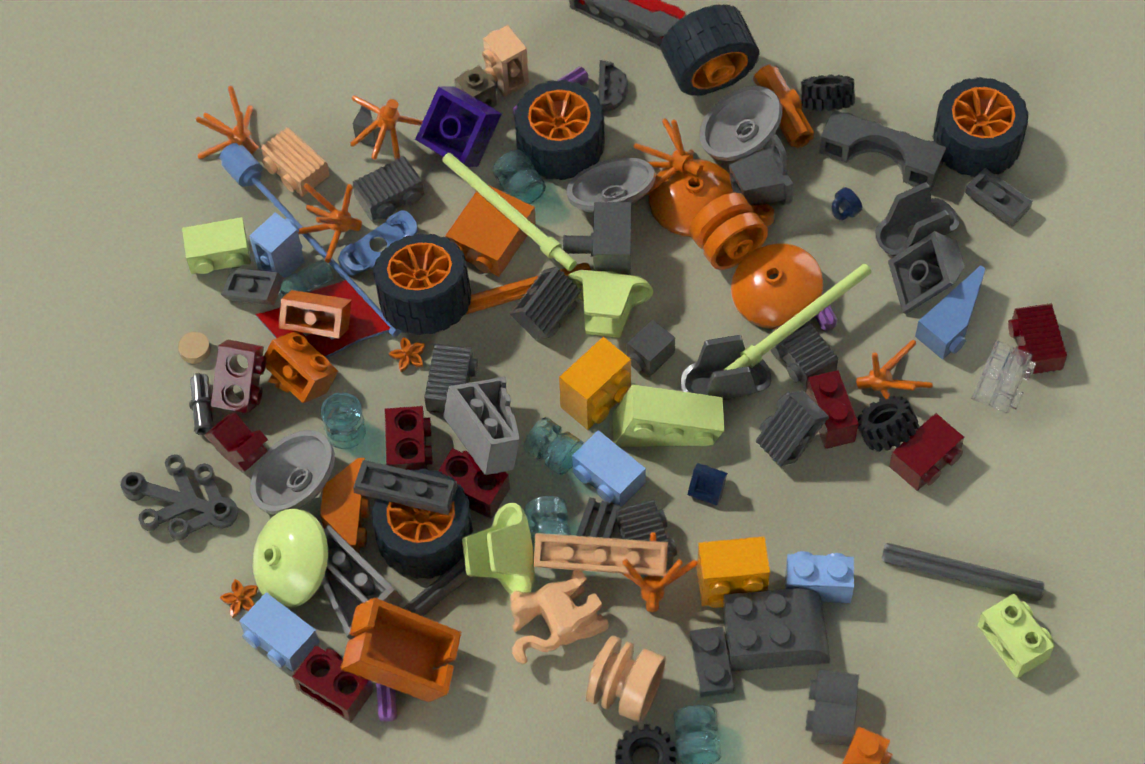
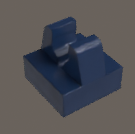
(707, 484)

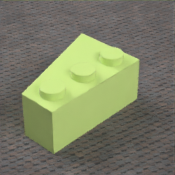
(667, 418)

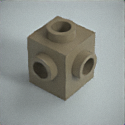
(478, 85)

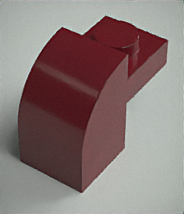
(237, 442)

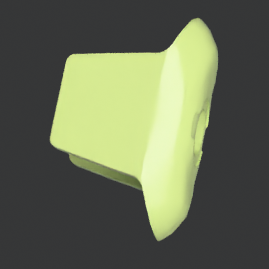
(609, 299)
(503, 550)

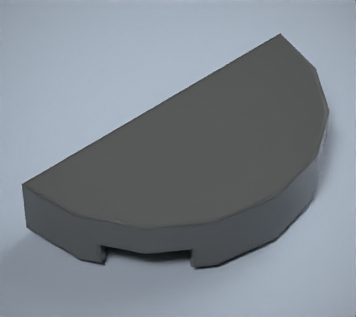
(612, 86)

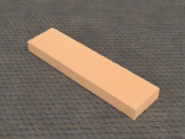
(600, 554)

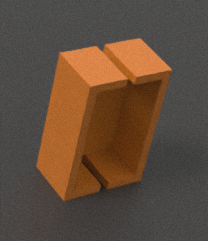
(401, 650)

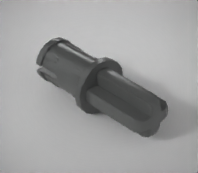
(201, 403)

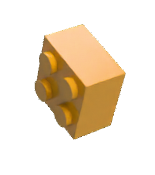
(595, 383)
(731, 568)

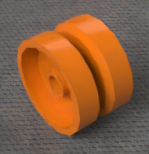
(728, 230)

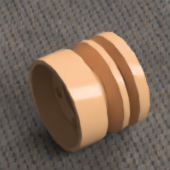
(619, 676)

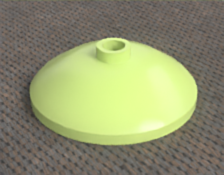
(290, 557)

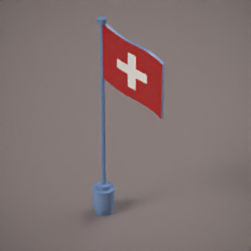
(365, 316)

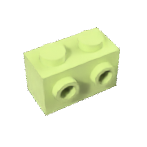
(216, 246)
(1016, 635)

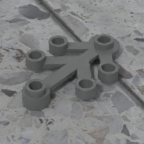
(181, 501)

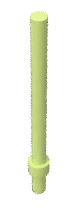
(548, 245)
(753, 354)

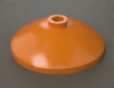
(677, 203)
(777, 300)

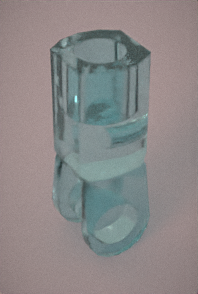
(307, 278)

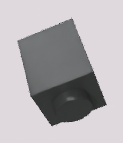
(650, 348)

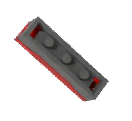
(637, 18)

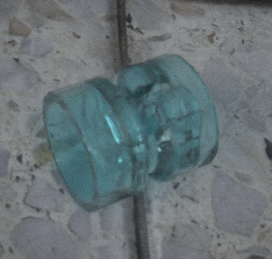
(518, 176)
(343, 420)
(549, 443)
(547, 516)
(697, 730)

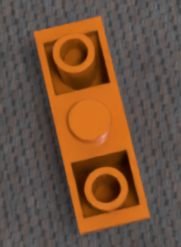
(345, 509)

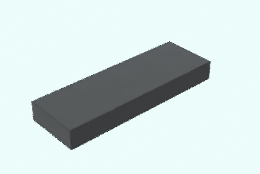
(405, 487)

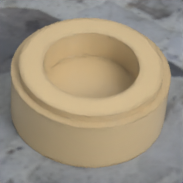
(194, 347)

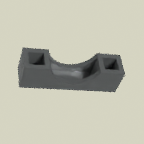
(850, 136)

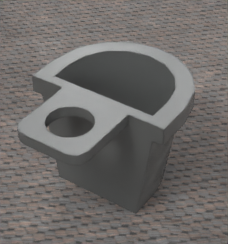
(763, 176)

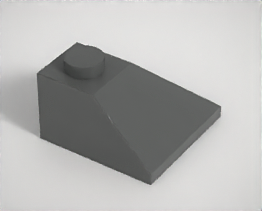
(925, 270)

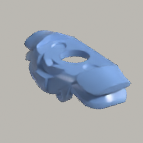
(360, 257)

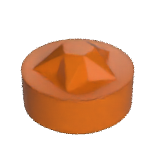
(765, 213)

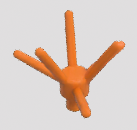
(386, 120)
(238, 134)
(678, 161)
(335, 220)
(881, 378)
(653, 586)

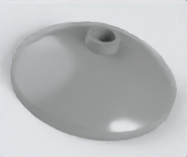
(741, 123)
(611, 182)
(292, 472)

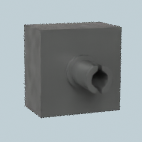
(610, 238)

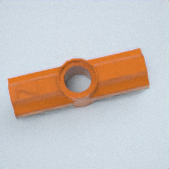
(793, 122)

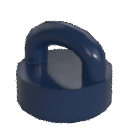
(848, 202)

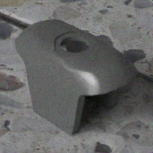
(916, 208)
(710, 378)

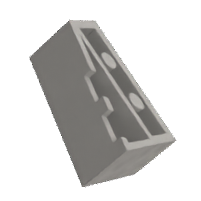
(484, 423)
(352, 580)

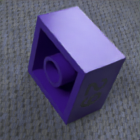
(458, 125)

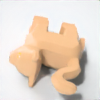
(560, 613)

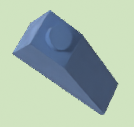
(946, 323)

